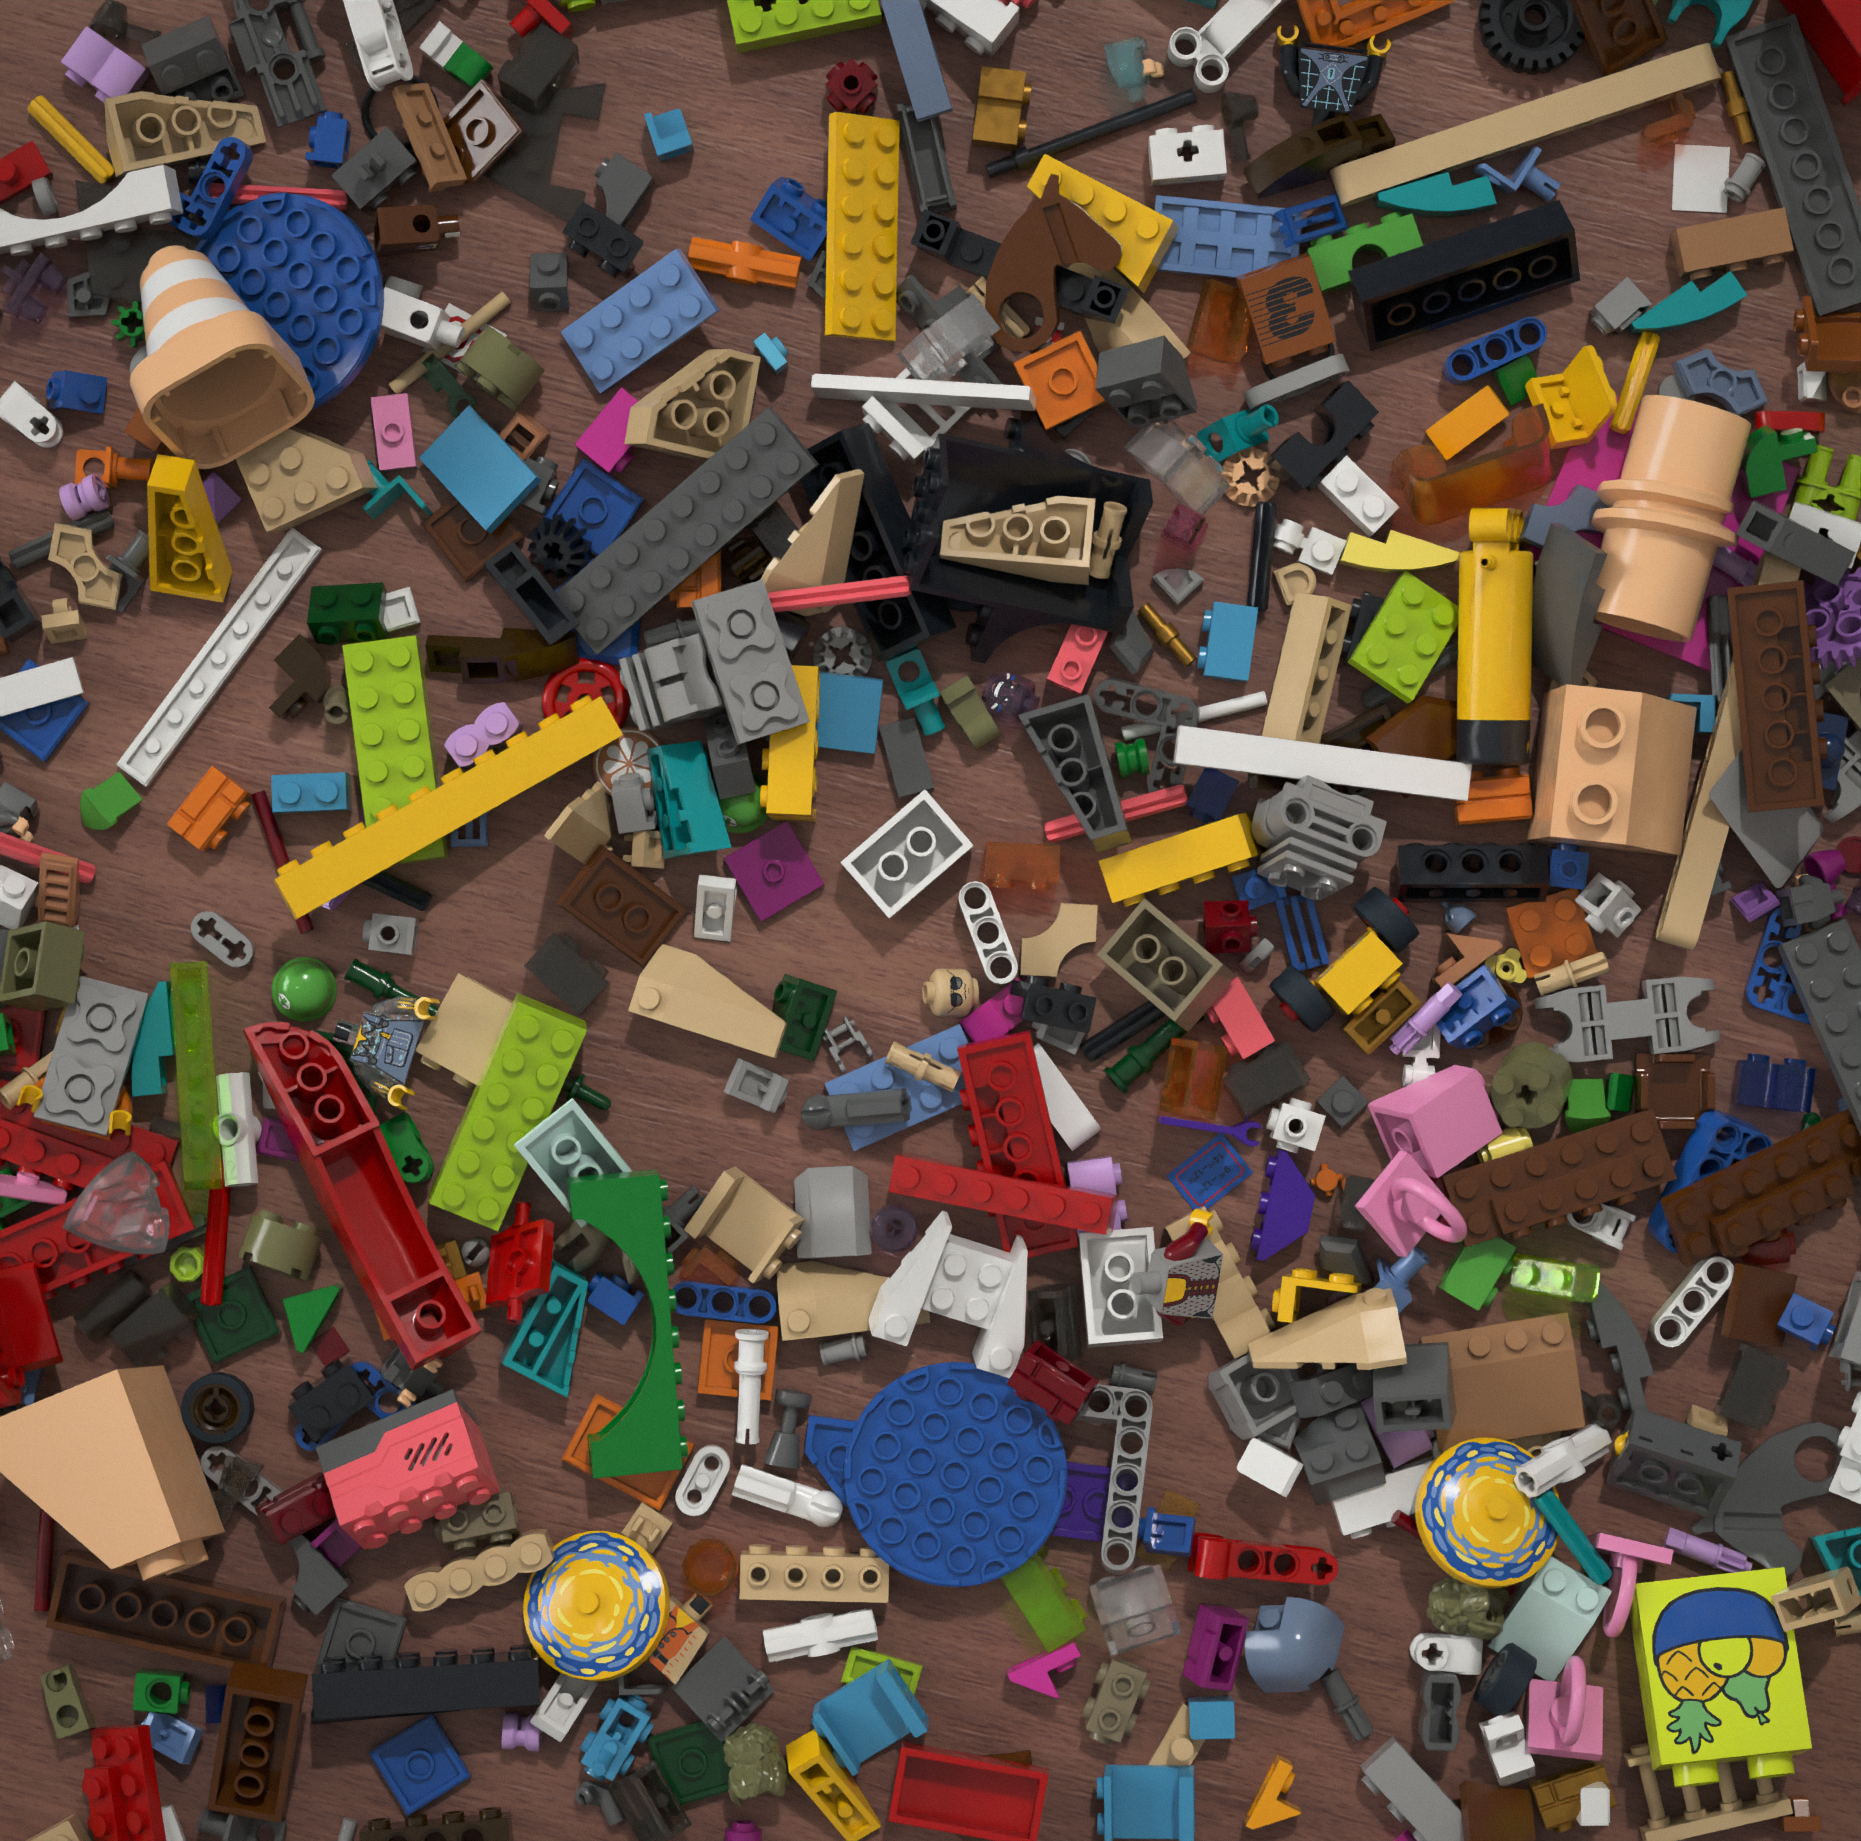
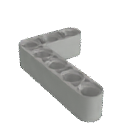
(1122, 1463)

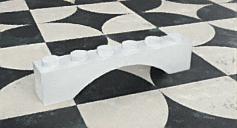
(140, 197)

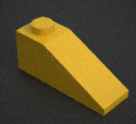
(830, 1786)

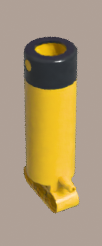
(1494, 641)

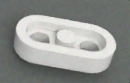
(703, 1480)

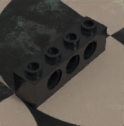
(1456, 884)

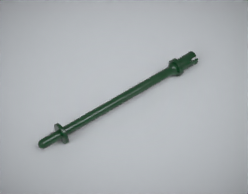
(385, 987)

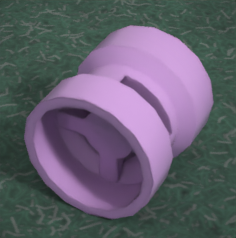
(84, 497)
(520, 1732)

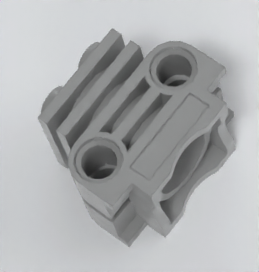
(671, 684)
(1314, 837)

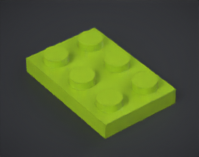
(1406, 637)

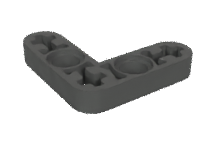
(1162, 717)

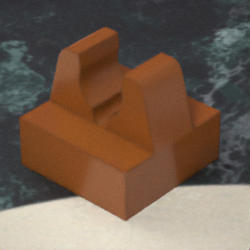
(1801, 1819)

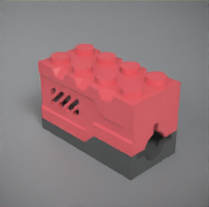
(407, 1469)

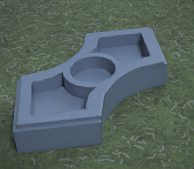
(1707, 377)
(1573, 513)

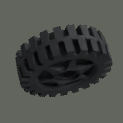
(1529, 46)

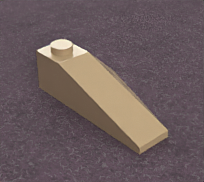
(1135, 323)
(1032, 540)
(823, 544)
(696, 997)
(826, 1300)
(1353, 1330)

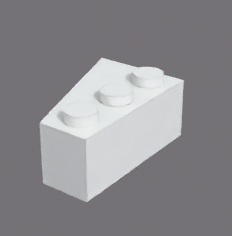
(981, 22)

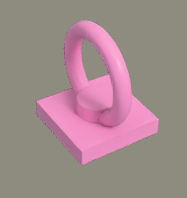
(1406, 1205)
(1626, 1560)
(1565, 1715)

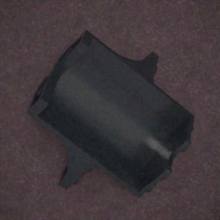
(978, 477)

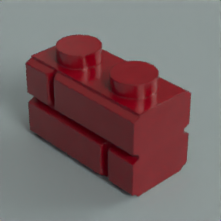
(1052, 1383)
(296, 1509)

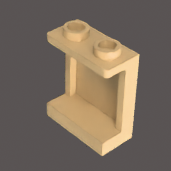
(464, 1030)

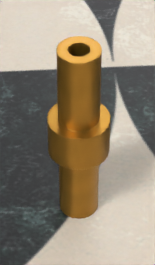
(1737, 107)
(1167, 634)

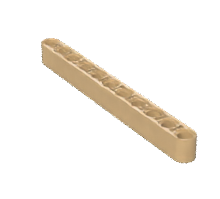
(1525, 124)
(1705, 826)

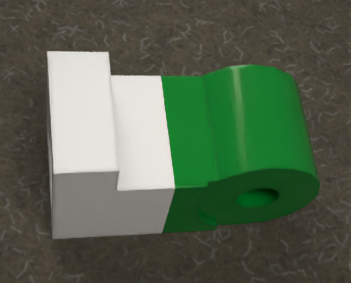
(455, 56)

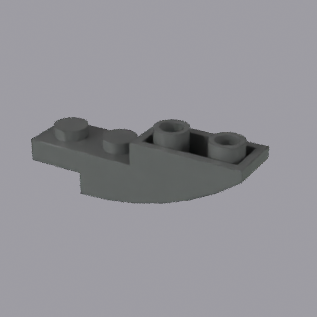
(1614, 1328)

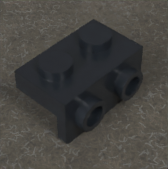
(603, 239)
(1055, 1007)
(330, 1398)

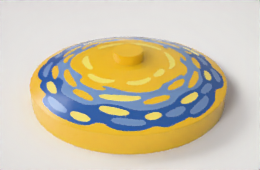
(1477, 1517)
(597, 1606)

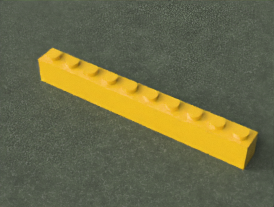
(448, 807)

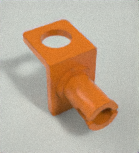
(115, 466)

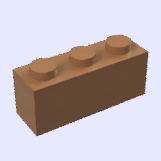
(1732, 244)

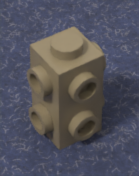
(471, 1524)
(1111, 1709)

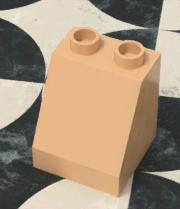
(1612, 770)
(115, 1470)

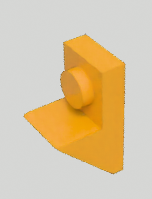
(1267, 1805)

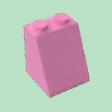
(1437, 1119)

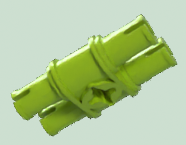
(1814, 488)

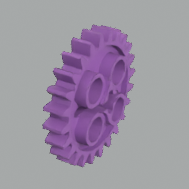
(1837, 619)

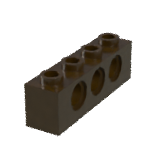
(490, 1822)

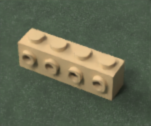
(1302, 670)
(813, 1575)

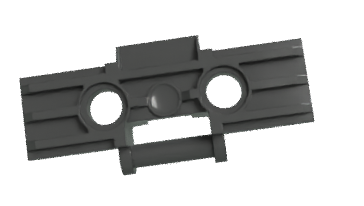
(266, 49)

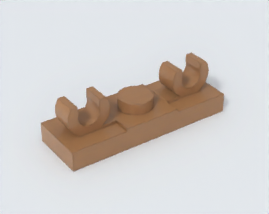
(428, 136)

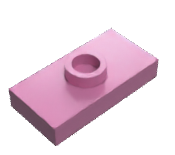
(393, 432)
(29, 1187)

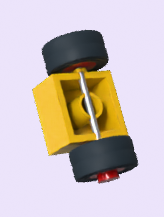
(1356, 971)

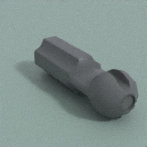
(855, 1109)

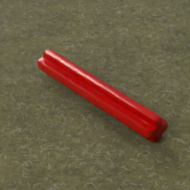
(215, 1245)

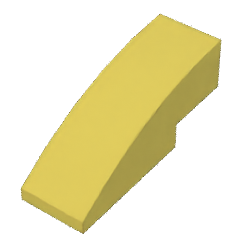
(1396, 554)

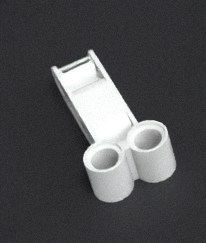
(1220, 38)
(379, 41)

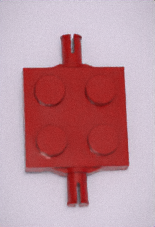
(520, 1263)

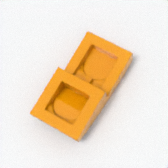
(1467, 422)

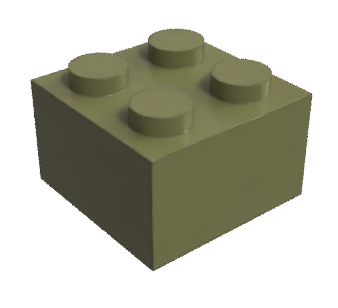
(42, 966)

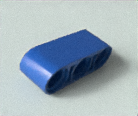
(1507, 338)
(741, 1294)

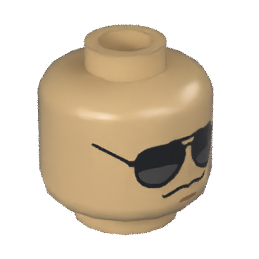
(951, 992)

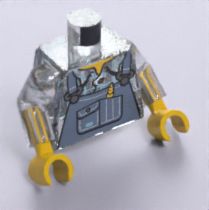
(386, 1044)

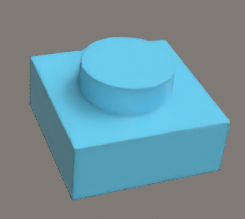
(772, 352)

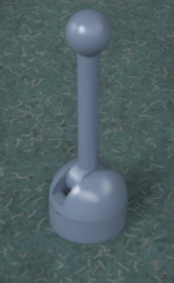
(1457, 916)

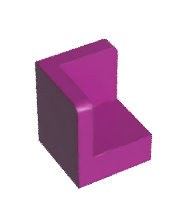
(336, 1544)

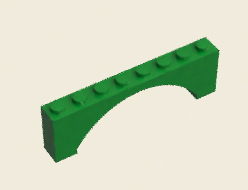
(646, 1430)

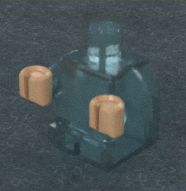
(1129, 66)

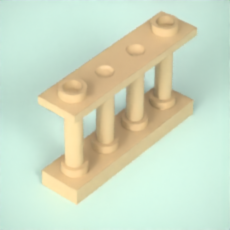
(1696, 1818)

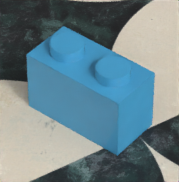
(1228, 642)
(311, 793)

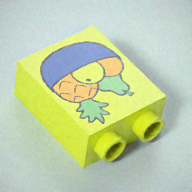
(1718, 1676)

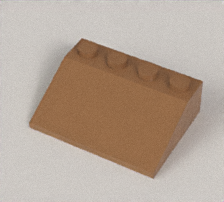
(1512, 1380)

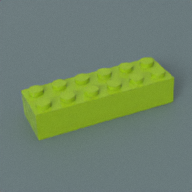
(392, 728)
(507, 1103)

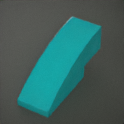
(1439, 198)
(1690, 306)
(154, 1043)

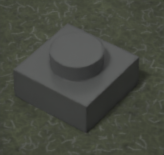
(1342, 1101)

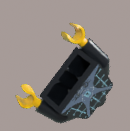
(1329, 75)

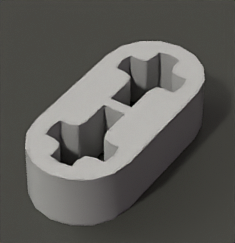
(228, 932)

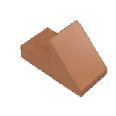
(1471, 952)

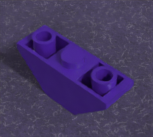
(1284, 1207)

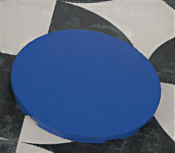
(308, 278)
(954, 1475)

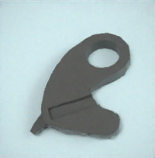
(1764, 1483)

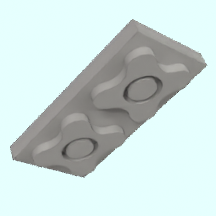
(750, 662)
(92, 1056)

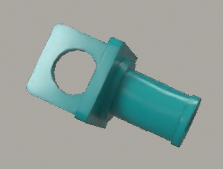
(1239, 431)
(388, 493)
(919, 692)

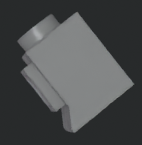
(1619, 308)

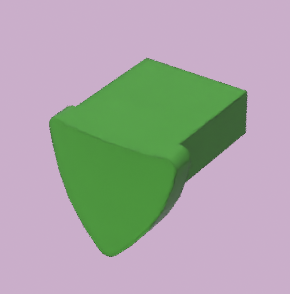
(108, 802)
(1586, 1105)

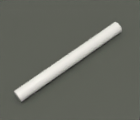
(1206, 713)

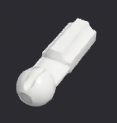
(788, 1496)

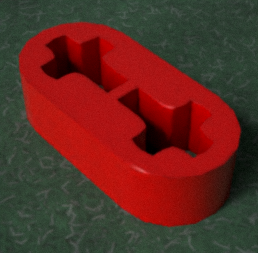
(1783, 420)

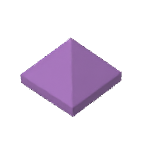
(1755, 902)

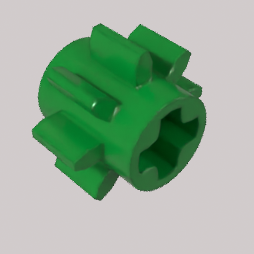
(128, 316)

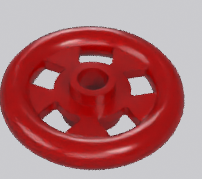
(604, 677)

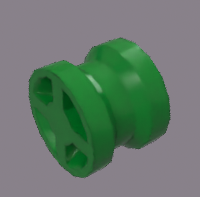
(1131, 758)

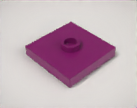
(774, 871)

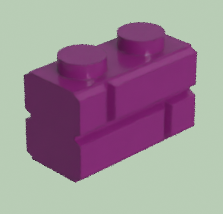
(1215, 1647)

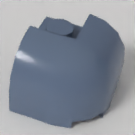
(1292, 1645)

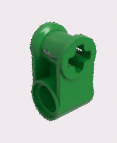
(406, 1143)

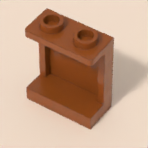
(1828, 341)

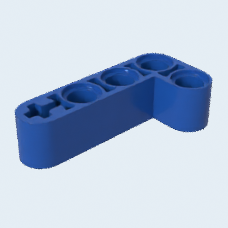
(1716, 1151)

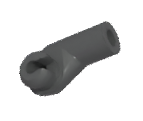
(600, 1796)

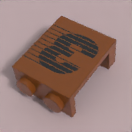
(1287, 310)

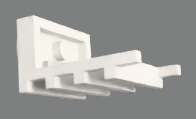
(906, 436)

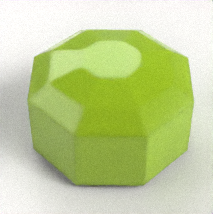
(187, 1264)

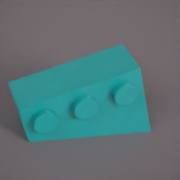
(686, 800)
(549, 1332)

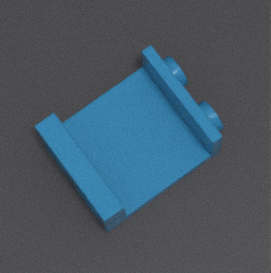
(868, 1715)
(1147, 1802)

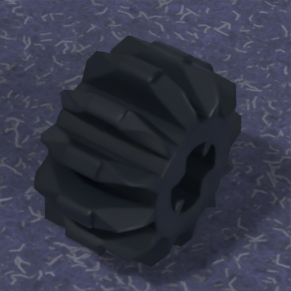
(556, 533)

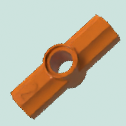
(744, 263)

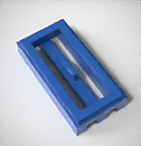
(1290, 227)
(1294, 902)

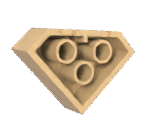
(697, 406)
(302, 477)

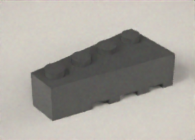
(1077, 759)

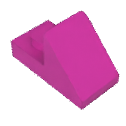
(994, 1017)
(1034, 1671)

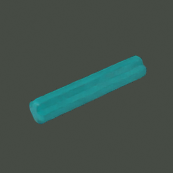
(1573, 1537)

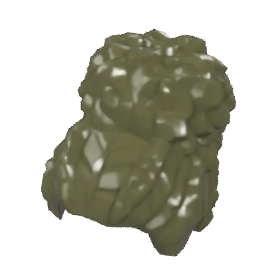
(1467, 1608)
(755, 1763)

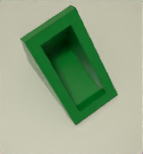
(308, 1313)

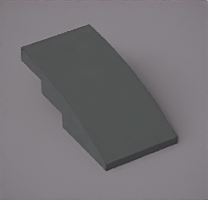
(1566, 605)

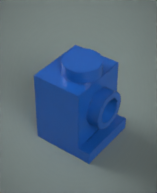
(329, 141)
(614, 1296)

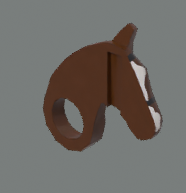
(1045, 236)

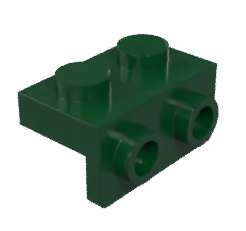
(347, 613)

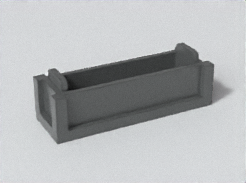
(927, 162)

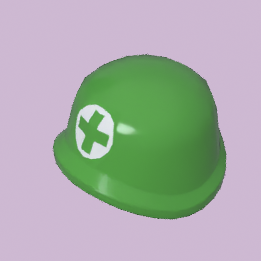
(743, 811)
(304, 989)

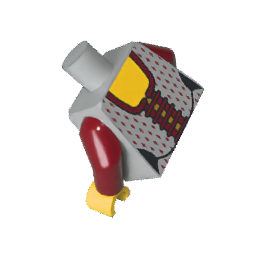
(1183, 1274)

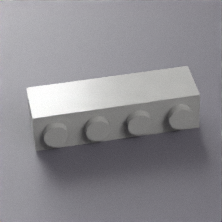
(1412, 1794)

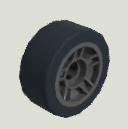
(1505, 1679)

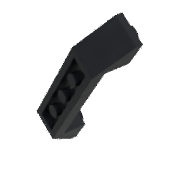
(975, 254)

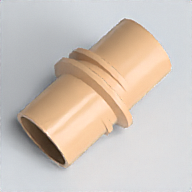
(1668, 516)

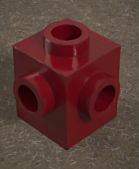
(854, 100)
(1228, 926)

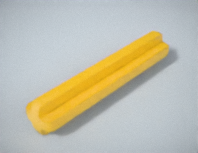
(71, 139)
(1635, 382)

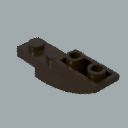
(1311, 152)
(513, 657)

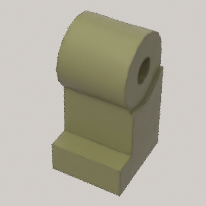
(970, 712)
(66, 1702)

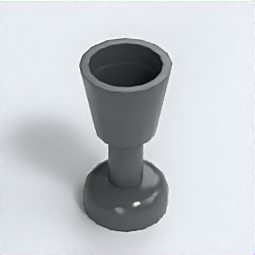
(785, 1442)

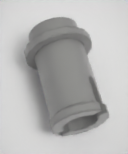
(1744, 177)
(843, 1349)

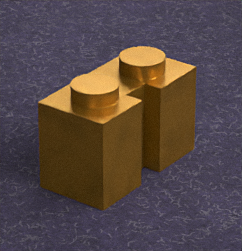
(999, 109)

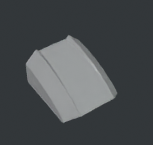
(834, 1212)
(1253, 1396)

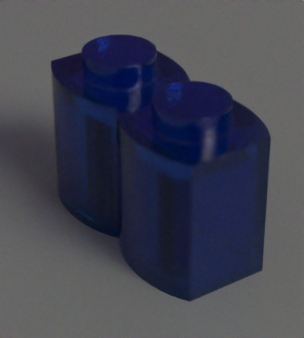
(1774, 1085)

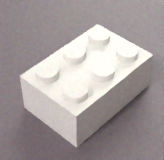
(907, 854)

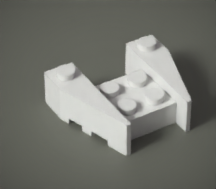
(961, 1283)

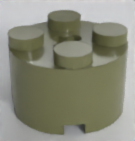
(500, 368)
(1531, 1085)
(280, 1246)

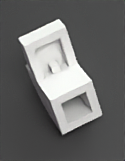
(1507, 1749)

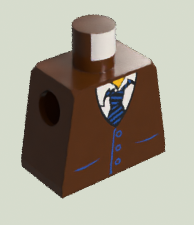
(397, 235)

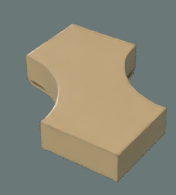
(75, 551)
(1073, 926)

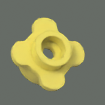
(1511, 959)

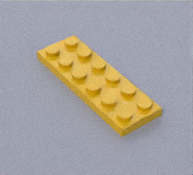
(862, 227)

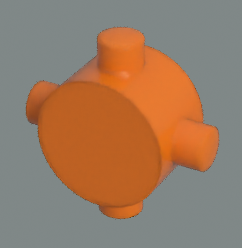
(1325, 1179)

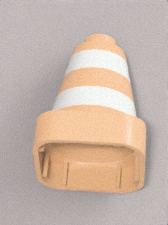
(212, 367)

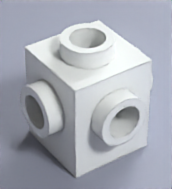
(1608, 905)
(1309, 1125)

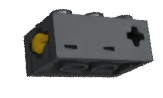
(1674, 1463)

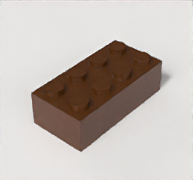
(257, 1741)

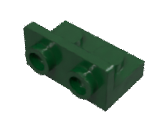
(806, 1011)

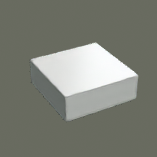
(400, 610)

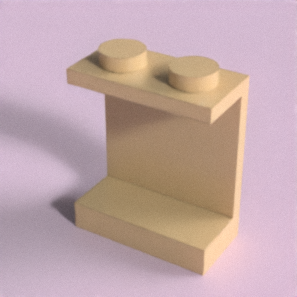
(747, 1223)

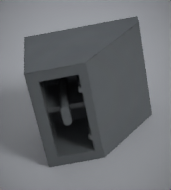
(193, 63)
(1145, 382)
(1417, 1392)

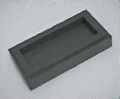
(906, 757)

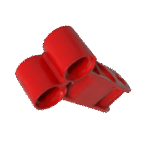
(1218, 1559)

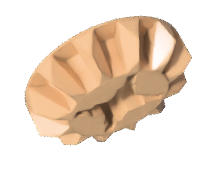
(1244, 493)

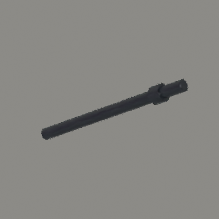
(1023, 158)

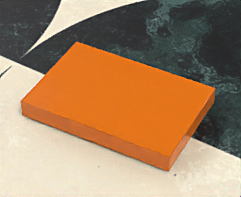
(646, 1487)

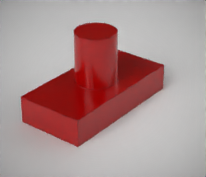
(535, 13)
(20, 169)

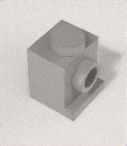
(633, 804)
(405, 933)

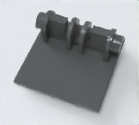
(723, 1688)

